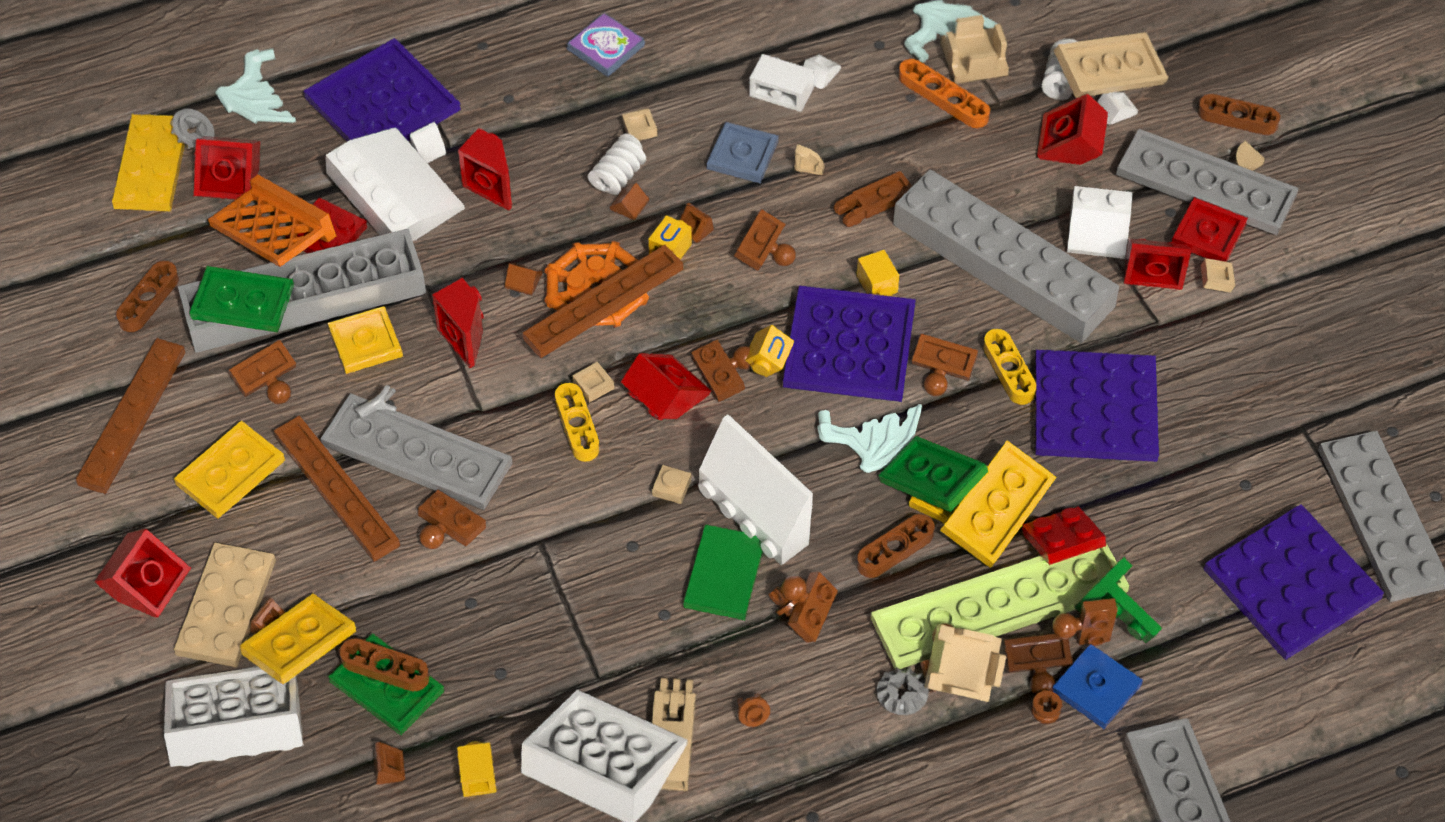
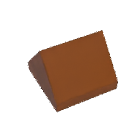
(630, 201)
(700, 222)
(522, 278)
(267, 614)
(388, 764)

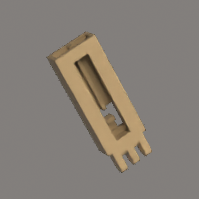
(676, 699)

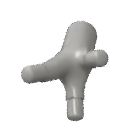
(377, 403)

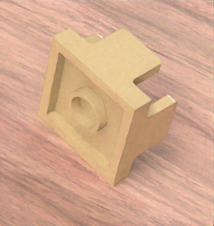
(975, 51)
(965, 663)

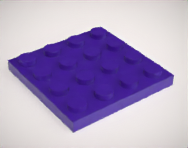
(382, 93)
(850, 343)
(1096, 405)
(1293, 581)

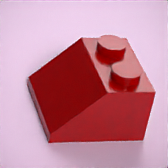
(1073, 132)
(225, 166)
(486, 168)
(1156, 263)
(460, 319)
(664, 385)
(143, 573)

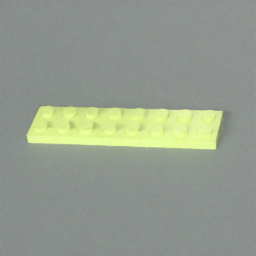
(991, 603)

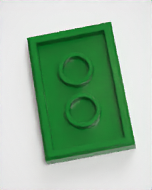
(242, 299)
(933, 473)
(724, 573)
(388, 703)

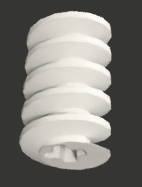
(1055, 82)
(618, 165)

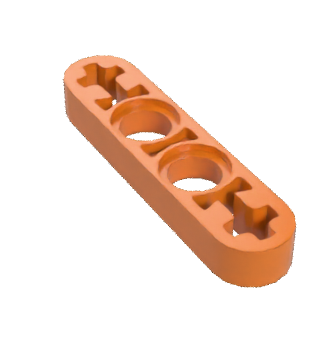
(940, 96)

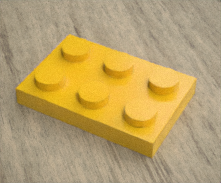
(229, 469)
(297, 638)

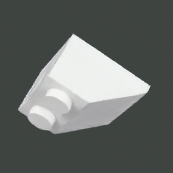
(1099, 222)

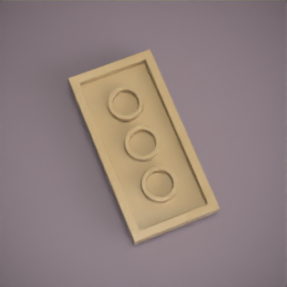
(1110, 64)
(225, 604)

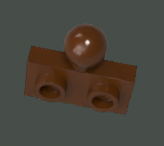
(1037, 654)

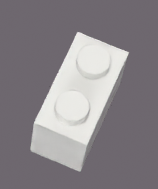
(781, 82)

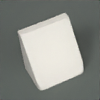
(823, 70)
(1117, 106)
(428, 142)

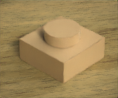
(640, 124)
(1217, 275)
(593, 382)
(671, 484)

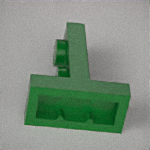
(1138, 622)

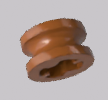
(1055, 705)

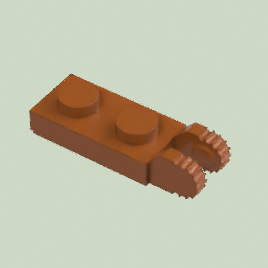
(872, 198)

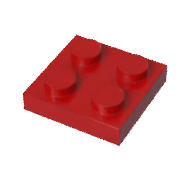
(345, 224)
(1210, 230)
(1064, 535)

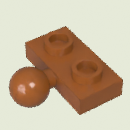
(761, 241)
(944, 359)
(264, 370)
(720, 370)
(450, 518)
(813, 603)
(1092, 627)

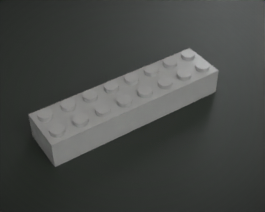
(1005, 255)
(326, 286)

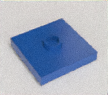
(1097, 686)

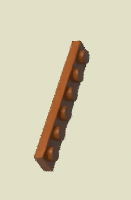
(602, 301)
(130, 416)
(337, 488)

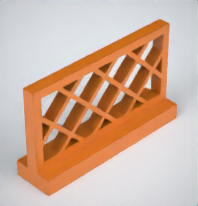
(287, 208)

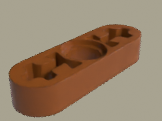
(1227, 119)
(146, 309)
(891, 558)
(376, 653)

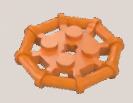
(586, 273)

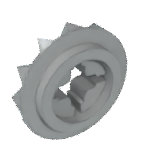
(188, 119)
(910, 701)

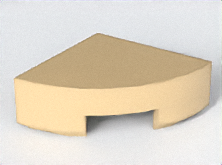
(1248, 157)
(808, 161)

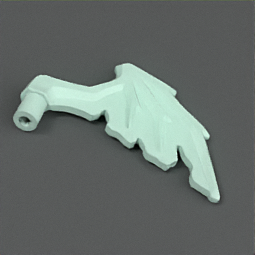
(938, 18)
(254, 98)
(877, 441)

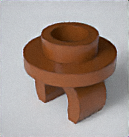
(785, 606)
(753, 710)

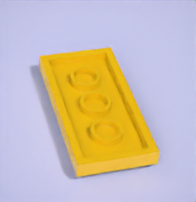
(149, 165)
(998, 504)

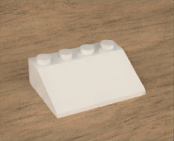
(391, 184)
(756, 492)
(230, 716)
(602, 756)

